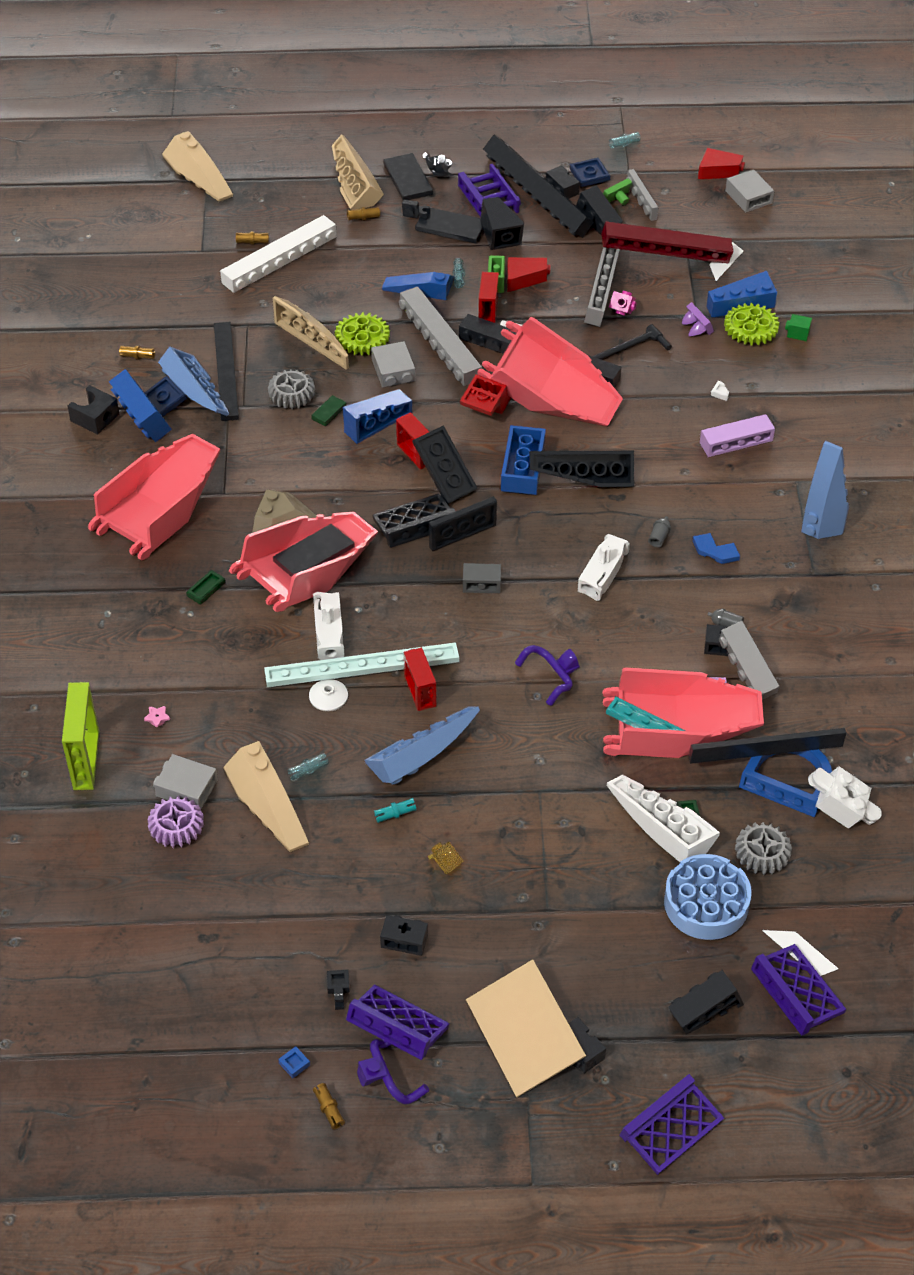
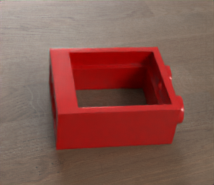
(407, 430)
(419, 679)

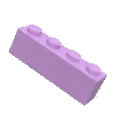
(737, 435)

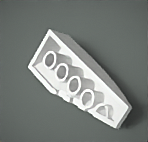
(672, 827)

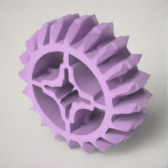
(188, 819)

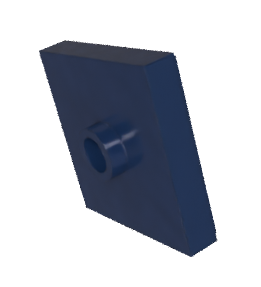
(589, 172)
(165, 395)

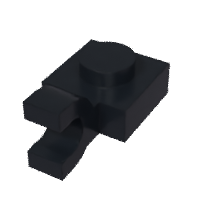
(413, 210)
(338, 984)

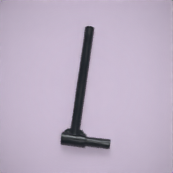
(651, 333)

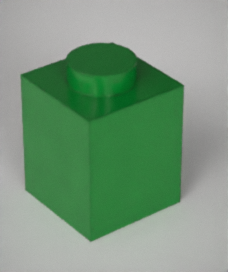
(798, 327)

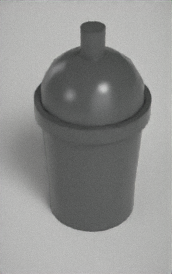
(660, 530)
(724, 617)

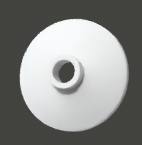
(328, 700)

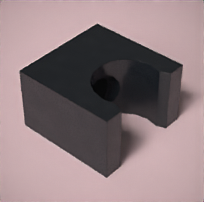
(98, 414)

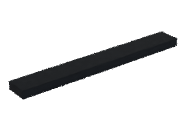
(226, 369)
(767, 745)

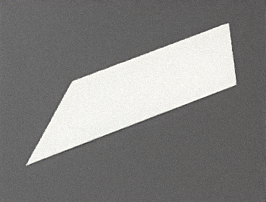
(719, 268)
(817, 960)

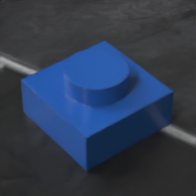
(294, 1062)

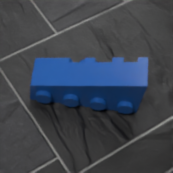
(753, 289)
(374, 414)

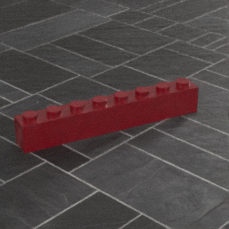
(667, 242)

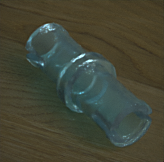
(624, 140)
(458, 273)
(307, 766)

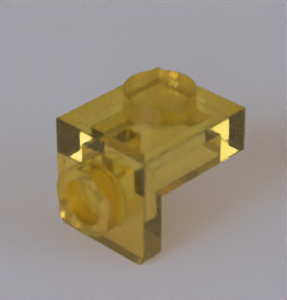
(446, 856)

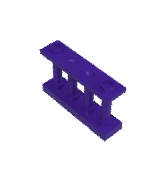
(473, 193)

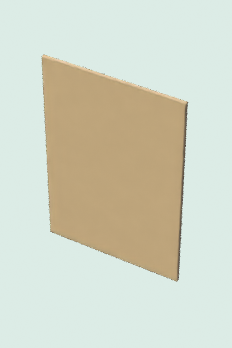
(525, 1028)

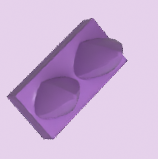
(702, 323)

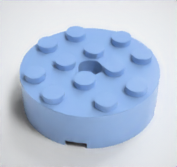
(707, 897)

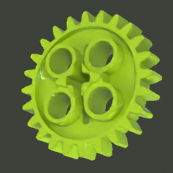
(751, 324)
(362, 333)

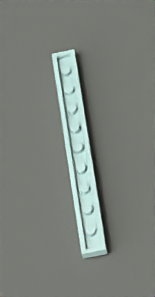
(355, 665)

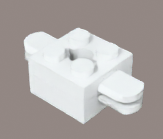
(844, 797)

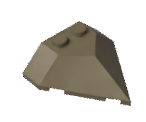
(278, 508)

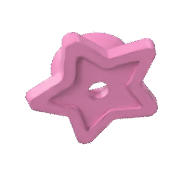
(157, 721)

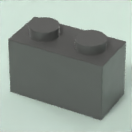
(481, 578)

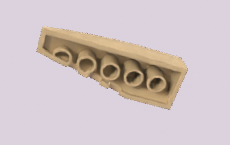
(193, 162)
(356, 179)
(309, 330)
(264, 794)

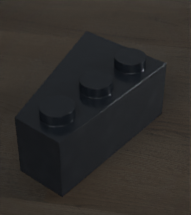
(597, 208)
(704, 1002)

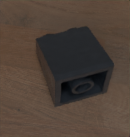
(500, 224)

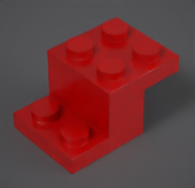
(485, 396)

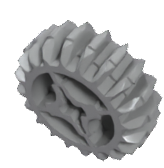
(291, 389)
(770, 856)

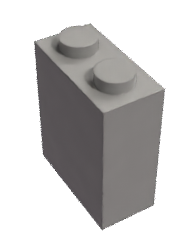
(749, 190)
(393, 364)
(185, 779)

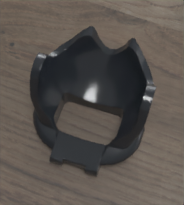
(438, 165)

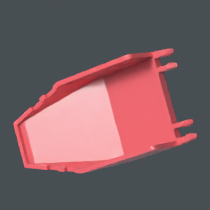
(552, 376)
(155, 494)
(266, 543)
(690, 700)

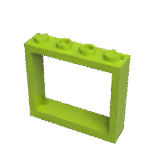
(80, 744)

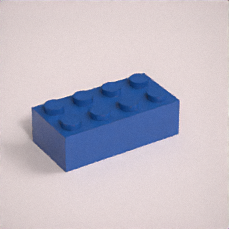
(139, 406)
(515, 471)

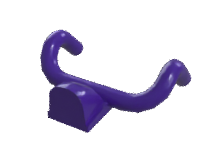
(563, 666)
(375, 1069)

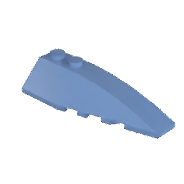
(191, 379)
(827, 502)
(409, 755)

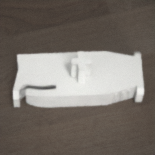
(604, 562)
(328, 625)

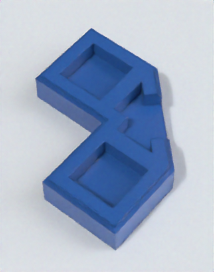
(723, 554)

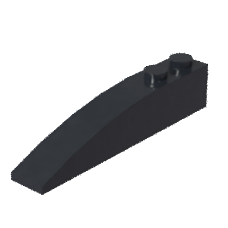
(587, 467)

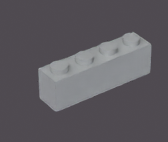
(748, 659)

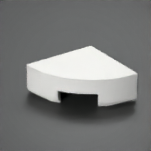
(720, 391)

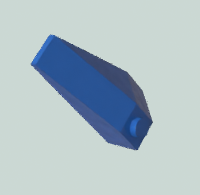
(432, 284)

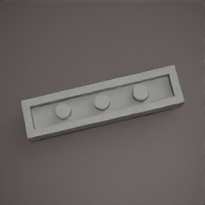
(642, 195)

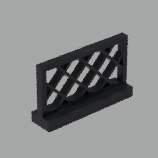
(415, 527)

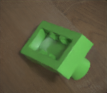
(619, 192)

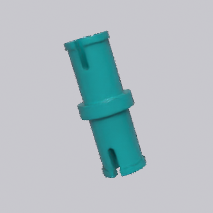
(395, 810)

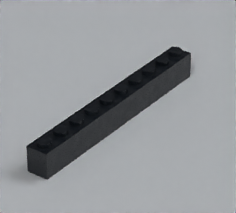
(538, 186)
(489, 336)

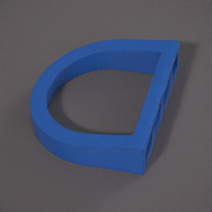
(779, 791)

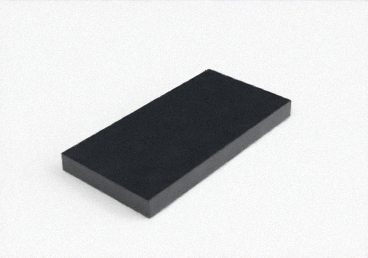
(408, 176)
(451, 225)
(444, 464)
(462, 523)
(314, 550)

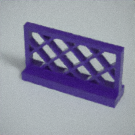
(785, 993)
(392, 1029)
(661, 1107)

